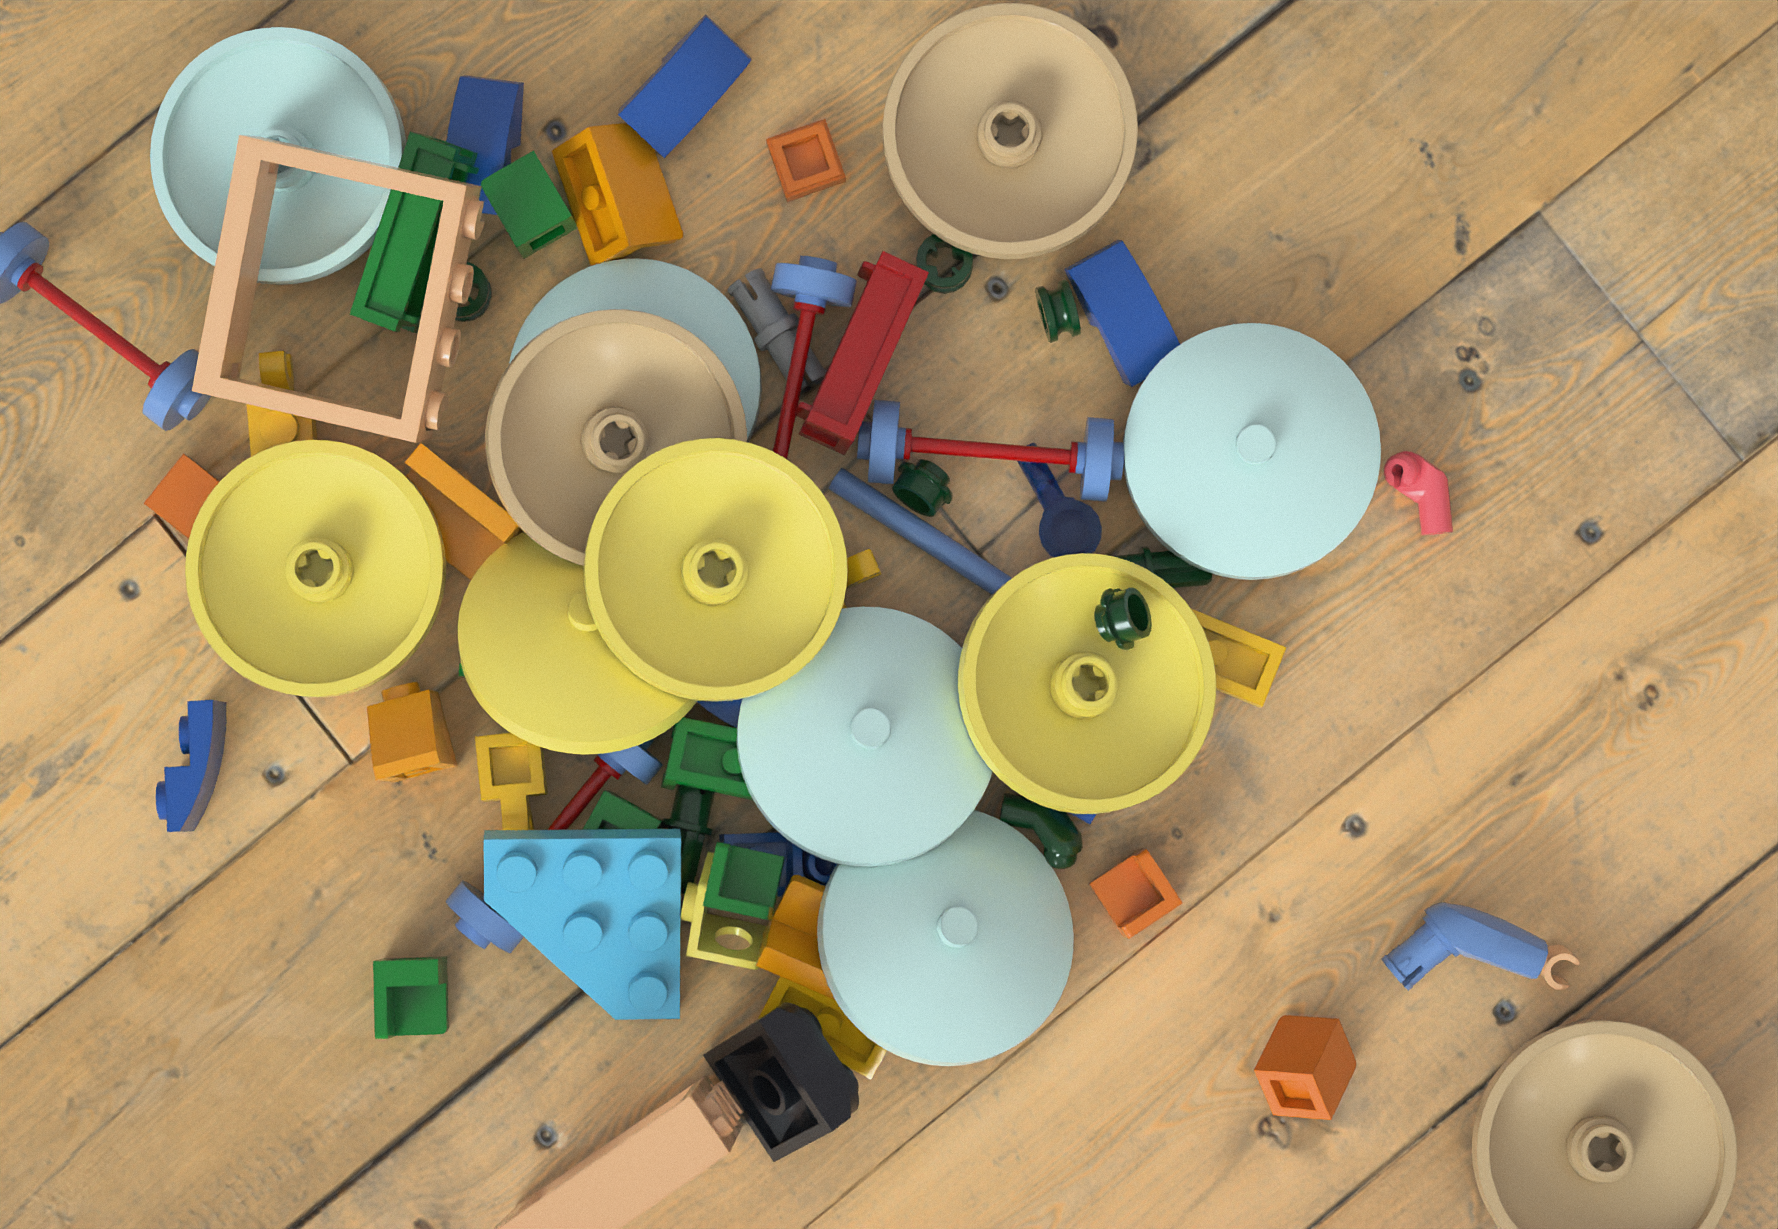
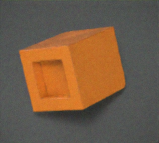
(1135, 893)
(1305, 1067)

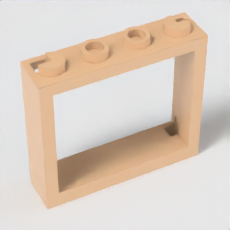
(239, 267)
(638, 1164)

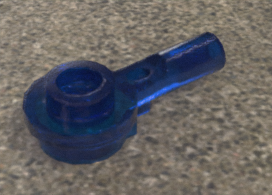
(1066, 523)

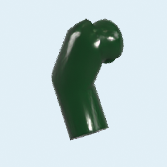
(1053, 828)

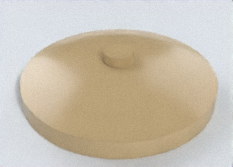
(1009, 130)
(591, 406)
(1604, 1134)

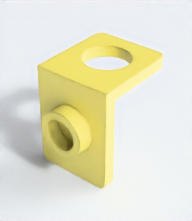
(708, 927)

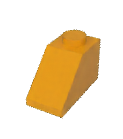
(408, 734)

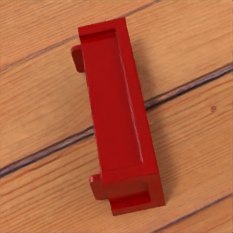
(862, 352)

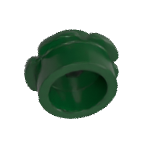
(922, 487)
(1123, 617)

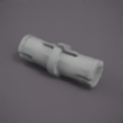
(773, 325)

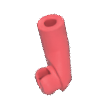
(1425, 486)

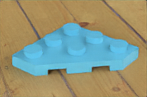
(597, 909)

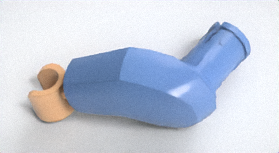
(1477, 936)

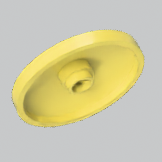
(315, 568)
(715, 569)
(543, 662)
(1074, 713)

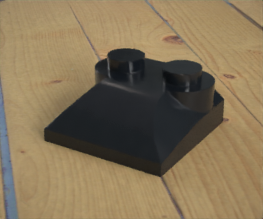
(786, 1079)

